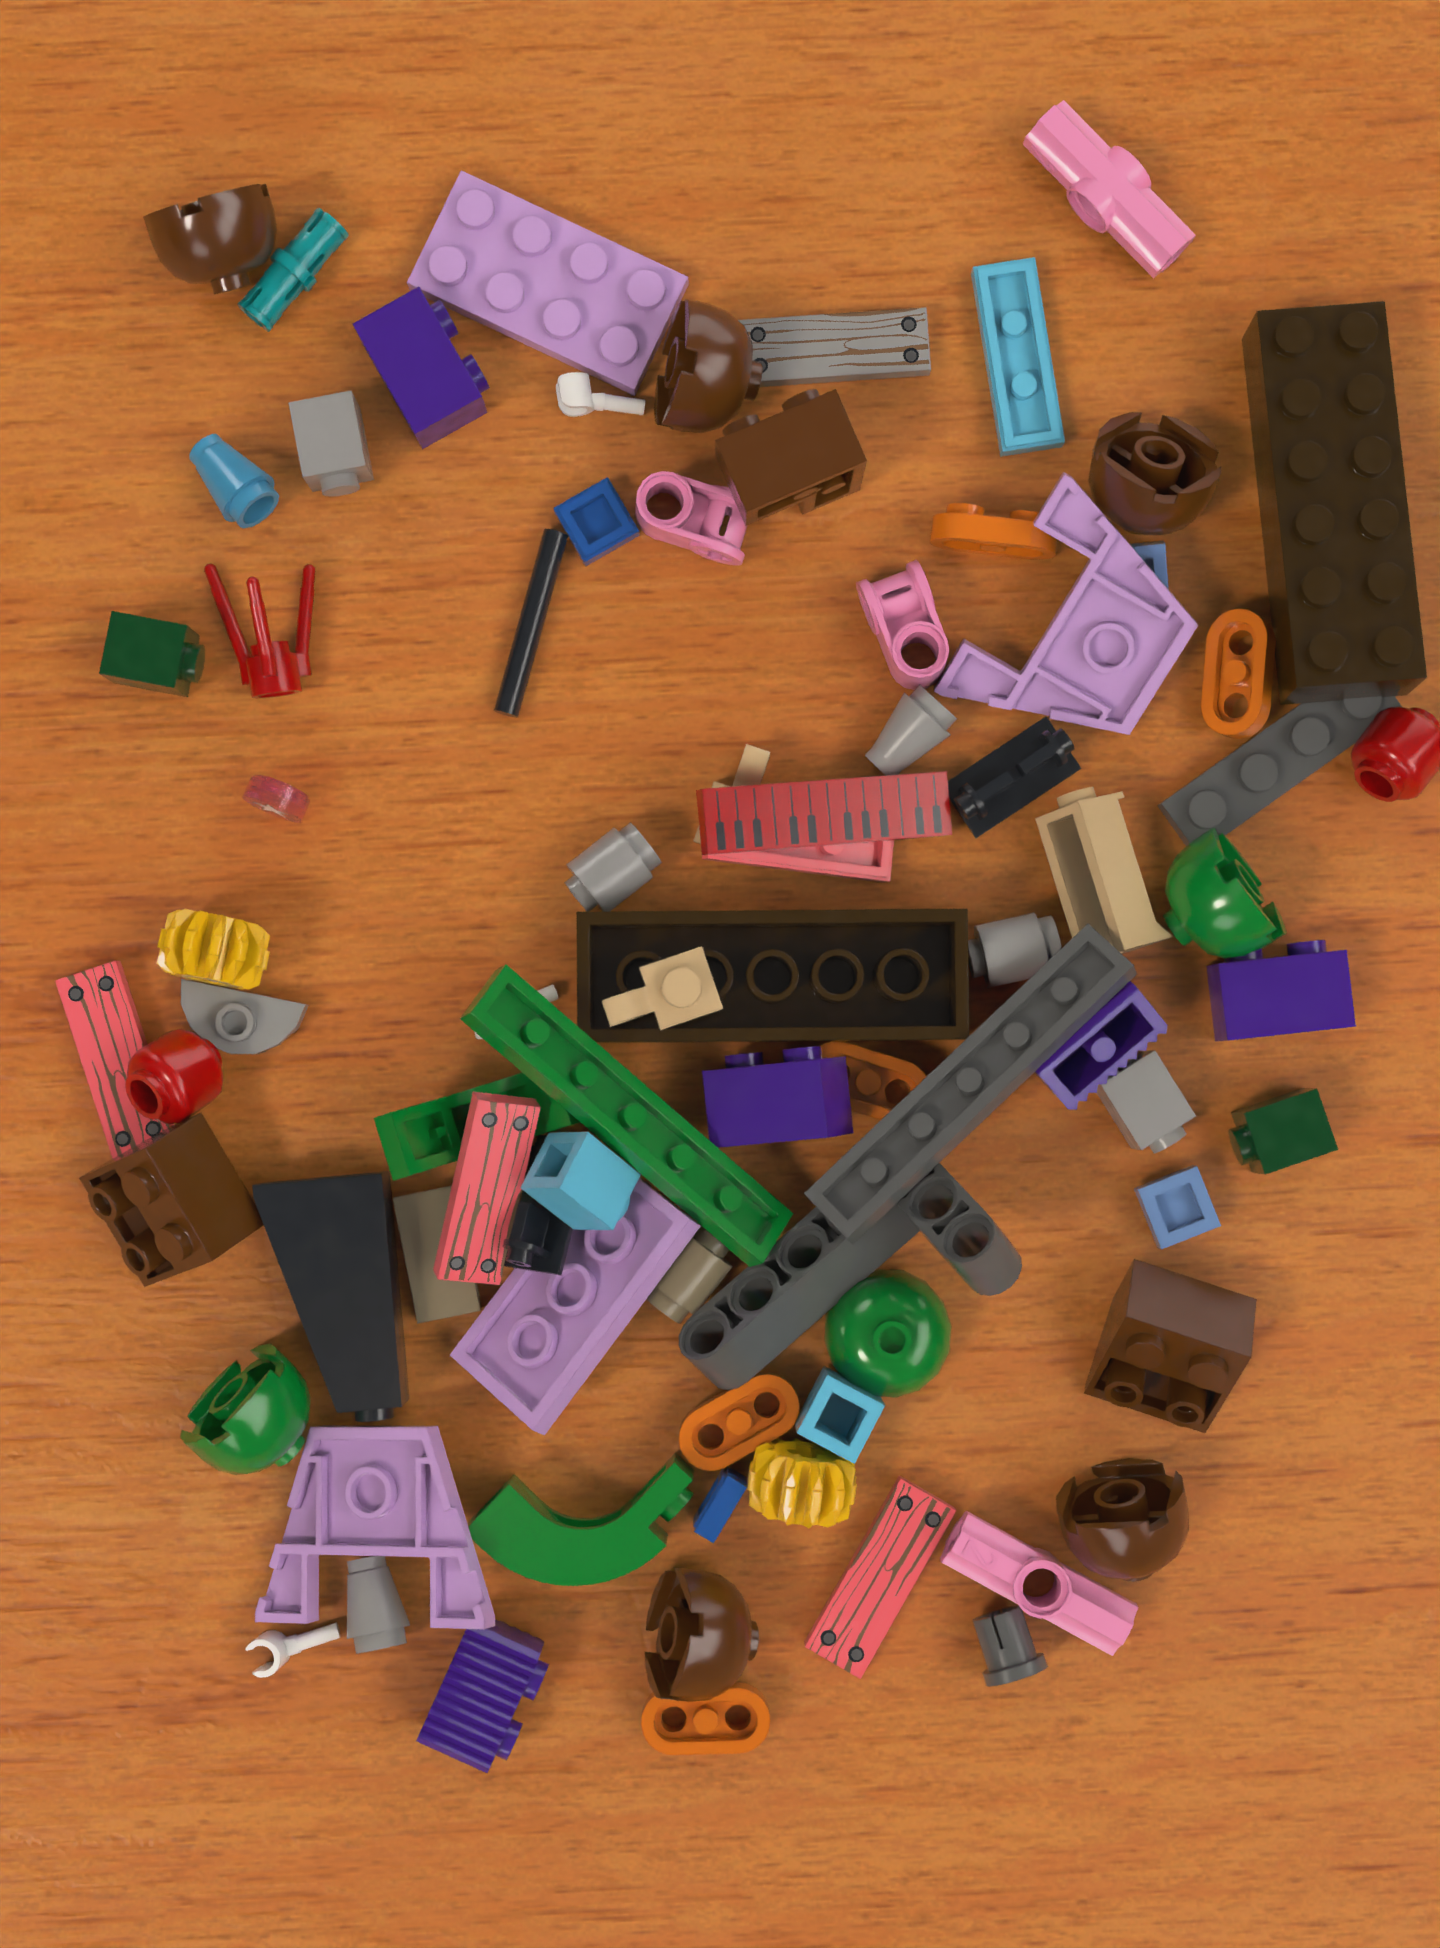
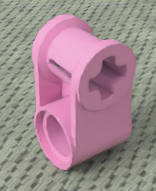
(698, 521)
(904, 613)

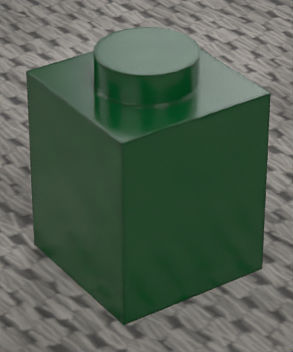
(152, 654)
(1282, 1131)

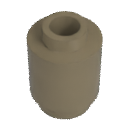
(691, 1277)

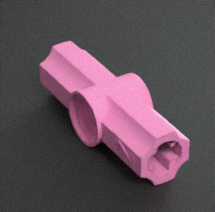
(1108, 189)
(1073, 1601)

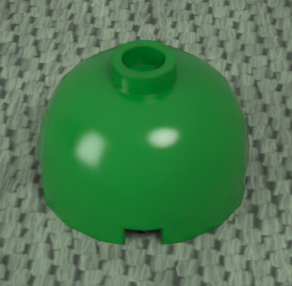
(1219, 900)
(888, 1334)
(251, 1415)

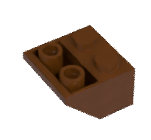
(172, 1201)
(1172, 1346)

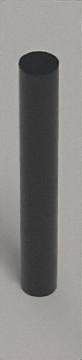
(531, 623)

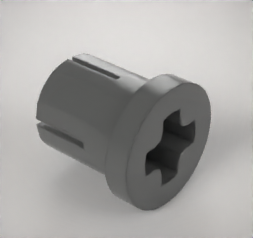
(1007, 1646)

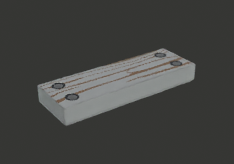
(841, 346)

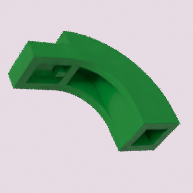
(433, 1131)
(575, 1551)

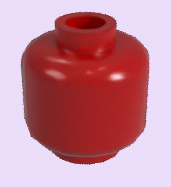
(1397, 754)
(174, 1076)

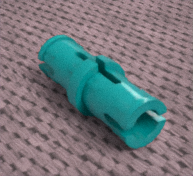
(293, 269)

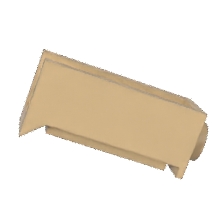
(1098, 870)

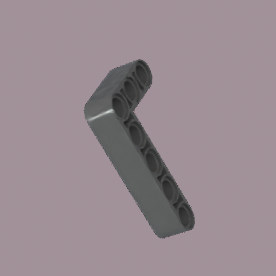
(817, 1265)

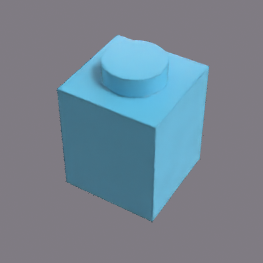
(581, 1181)
(838, 1415)

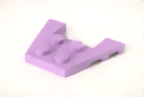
(1103, 645)
(376, 1497)

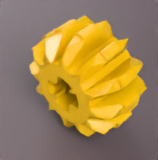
(213, 949)
(801, 1483)

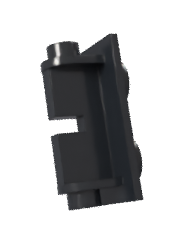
(1012, 776)
(537, 1236)

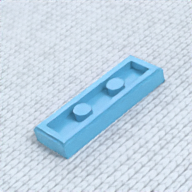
(1017, 357)

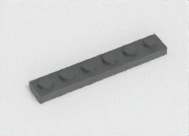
(970, 1083)

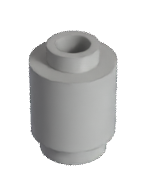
(612, 869)
(1012, 948)

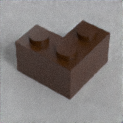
(792, 457)

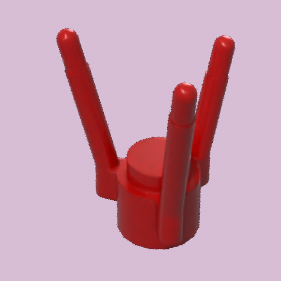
(272, 668)

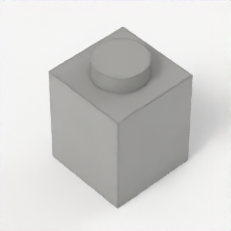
(331, 443)
(1146, 1103)

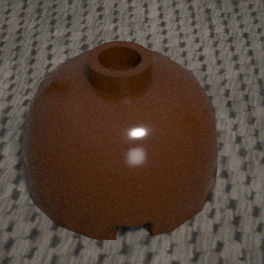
(216, 237)
(705, 369)
(1152, 474)
(1125, 1519)
(700, 1637)

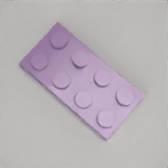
(548, 283)
(552, 1330)

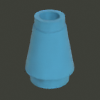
(236, 484)

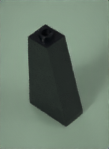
(344, 1279)

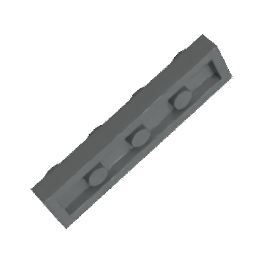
(1269, 765)

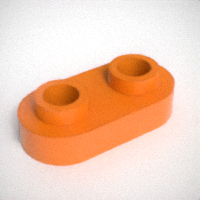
(970, 531)
(1237, 676)
(870, 1075)
(739, 1420)
(706, 1725)

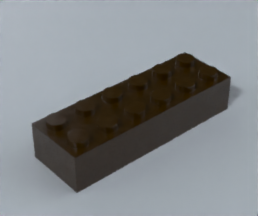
(1333, 503)
(786, 973)

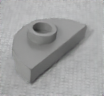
(239, 1019)

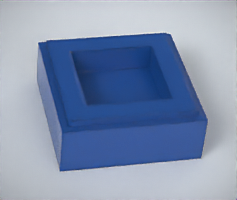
(596, 521)
(719, 1503)

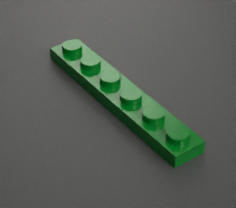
(627, 1115)

